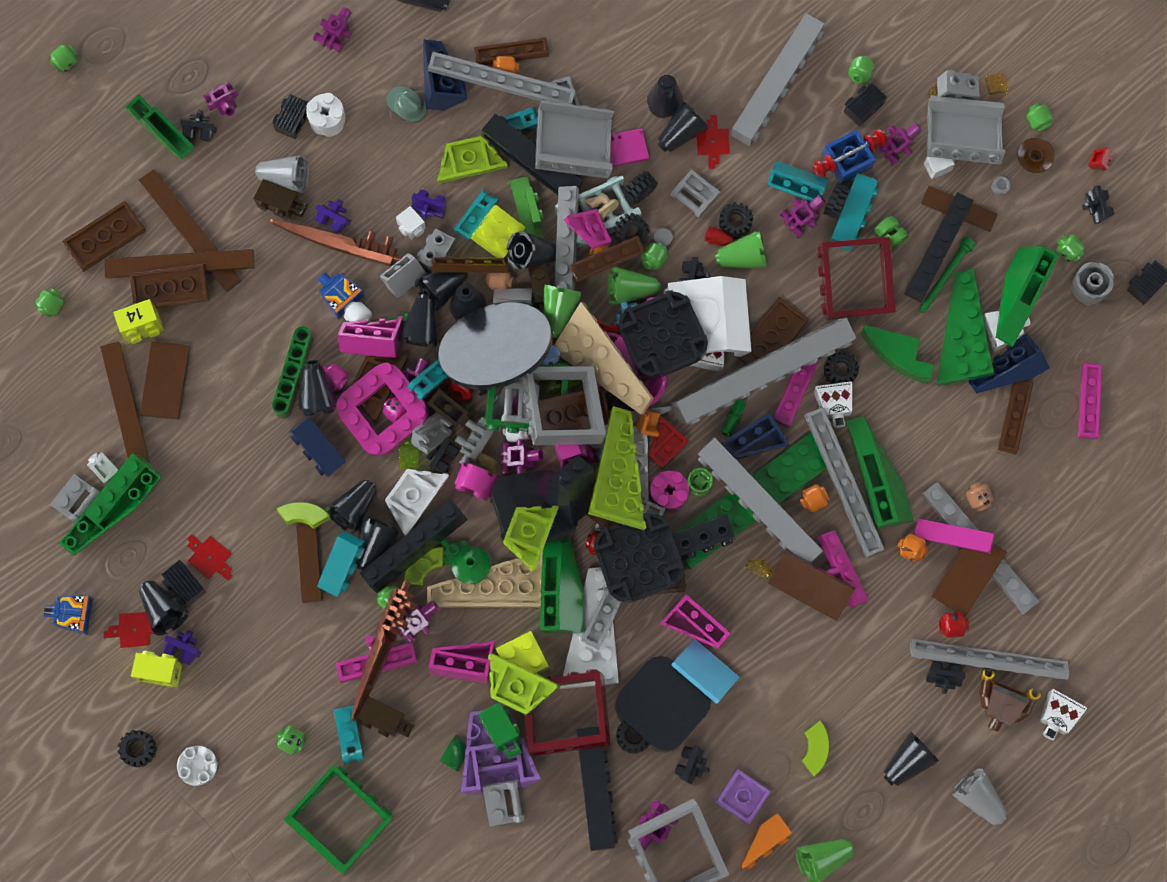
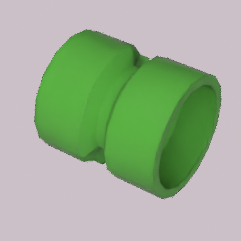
(890, 226)
(700, 482)

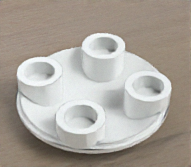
(196, 765)

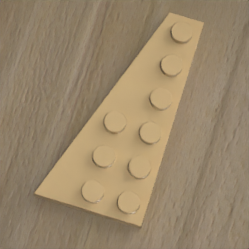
(588, 345)
(506, 586)

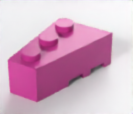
(371, 338)
(566, 453)
(695, 622)
(463, 662)

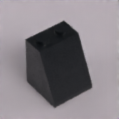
(572, 490)

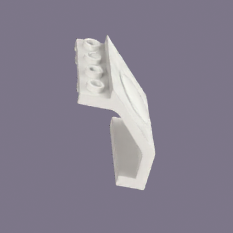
(721, 311)

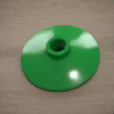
(474, 573)

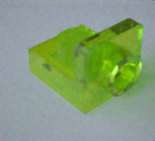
(408, 456)

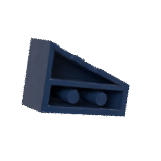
(756, 438)
(316, 447)

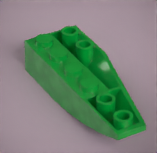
(1022, 289)
(880, 480)
(115, 502)
(561, 590)

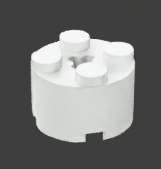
(325, 105)

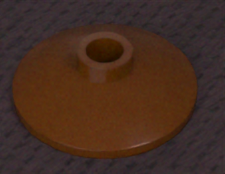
(1038, 148)

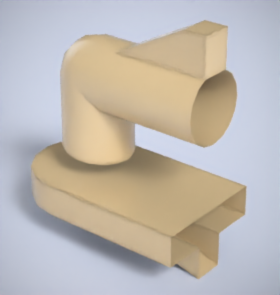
(609, 205)

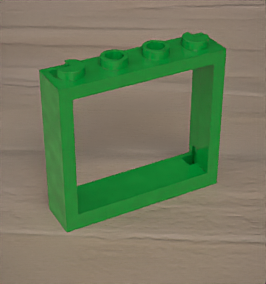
(496, 424)
(354, 785)

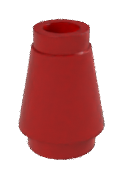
(717, 237)

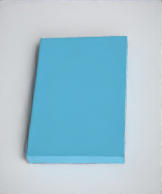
(705, 671)

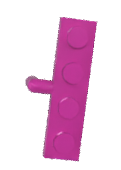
(842, 566)
(397, 657)

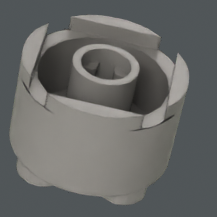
(1082, 283)

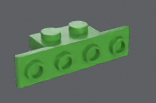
(526, 206)

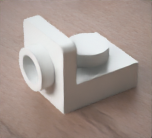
(102, 466)

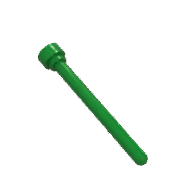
(966, 246)

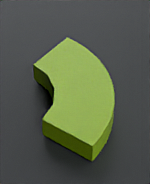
(303, 513)
(419, 570)
(817, 748)

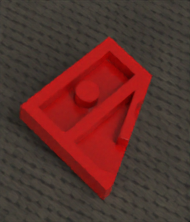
(667, 444)

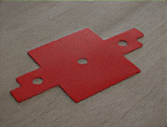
(721, 143)
(218, 557)
(124, 630)

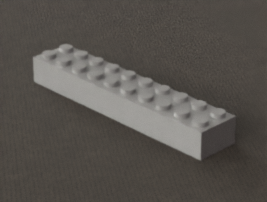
(763, 370)

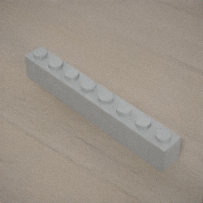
(777, 80)
(758, 500)

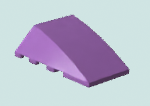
(487, 766)

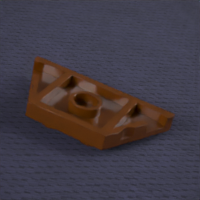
(375, 403)

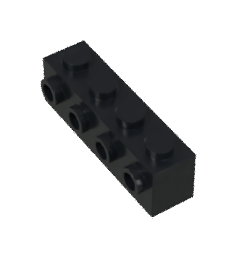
(704, 537)

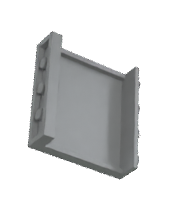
(965, 130)
(574, 139)

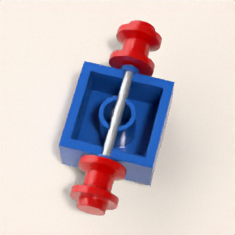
(849, 155)

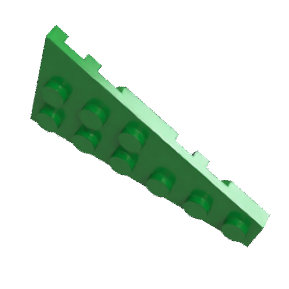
(965, 340)

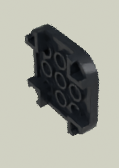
(663, 335)
(527, 491)
(638, 560)
(661, 705)

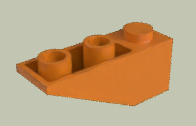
(768, 835)

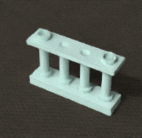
(612, 184)

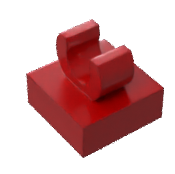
(1100, 159)

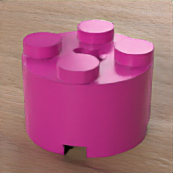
(475, 480)
(675, 482)

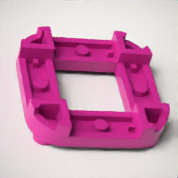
(362, 390)

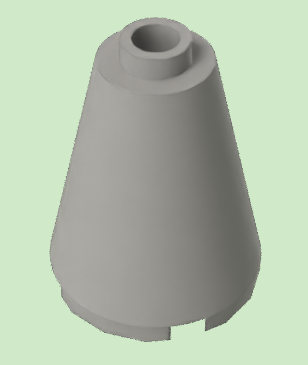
(285, 172)
(981, 797)

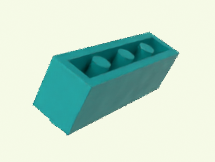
(854, 210)

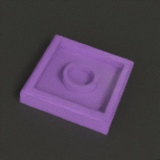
(743, 796)

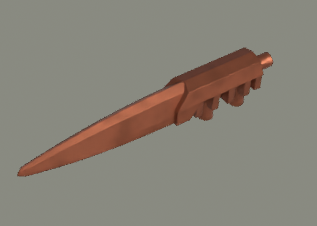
(361, 248)
(383, 642)

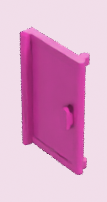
(629, 148)

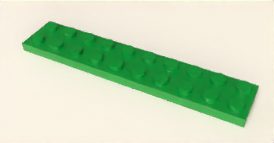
(778, 478)

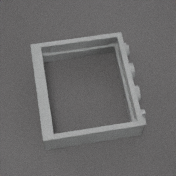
(564, 437)
(711, 875)

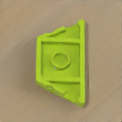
(468, 159)
(529, 533)
(517, 685)

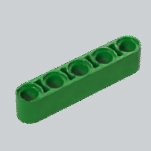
(292, 380)

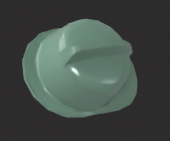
(406, 104)

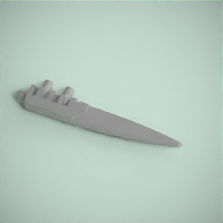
(481, 435)

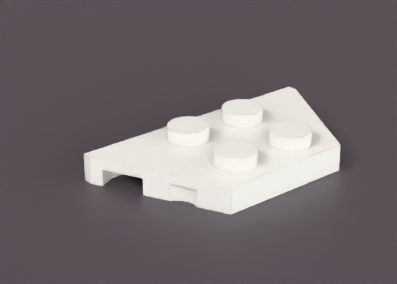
(413, 496)

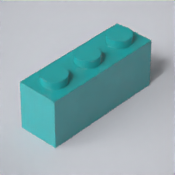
(796, 181)
(341, 564)

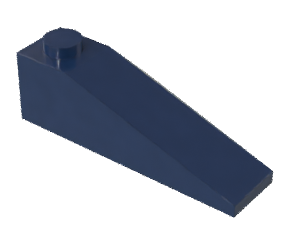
(440, 90)
(1014, 365)

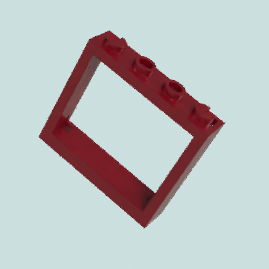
(886, 270)
(577, 743)

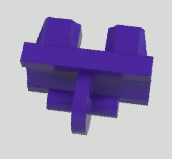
(428, 206)
(339, 220)
(189, 652)

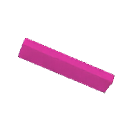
(793, 395)
(1090, 401)
(955, 536)

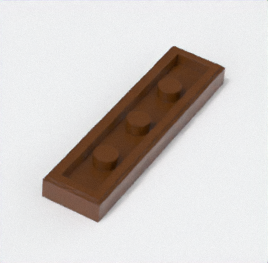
(519, 50)
(976, 215)
(607, 258)
(474, 265)
(1015, 417)
(309, 563)

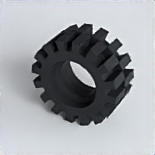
(640, 187)
(836, 201)
(733, 209)
(627, 222)
(841, 358)
(627, 745)
(145, 757)

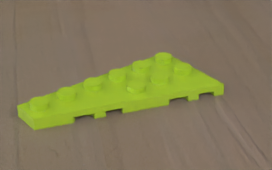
(617, 481)

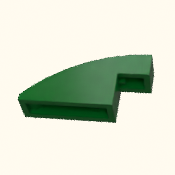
(159, 127)
(898, 352)

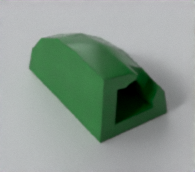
(454, 754)

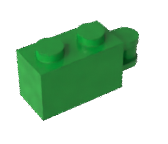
(500, 729)

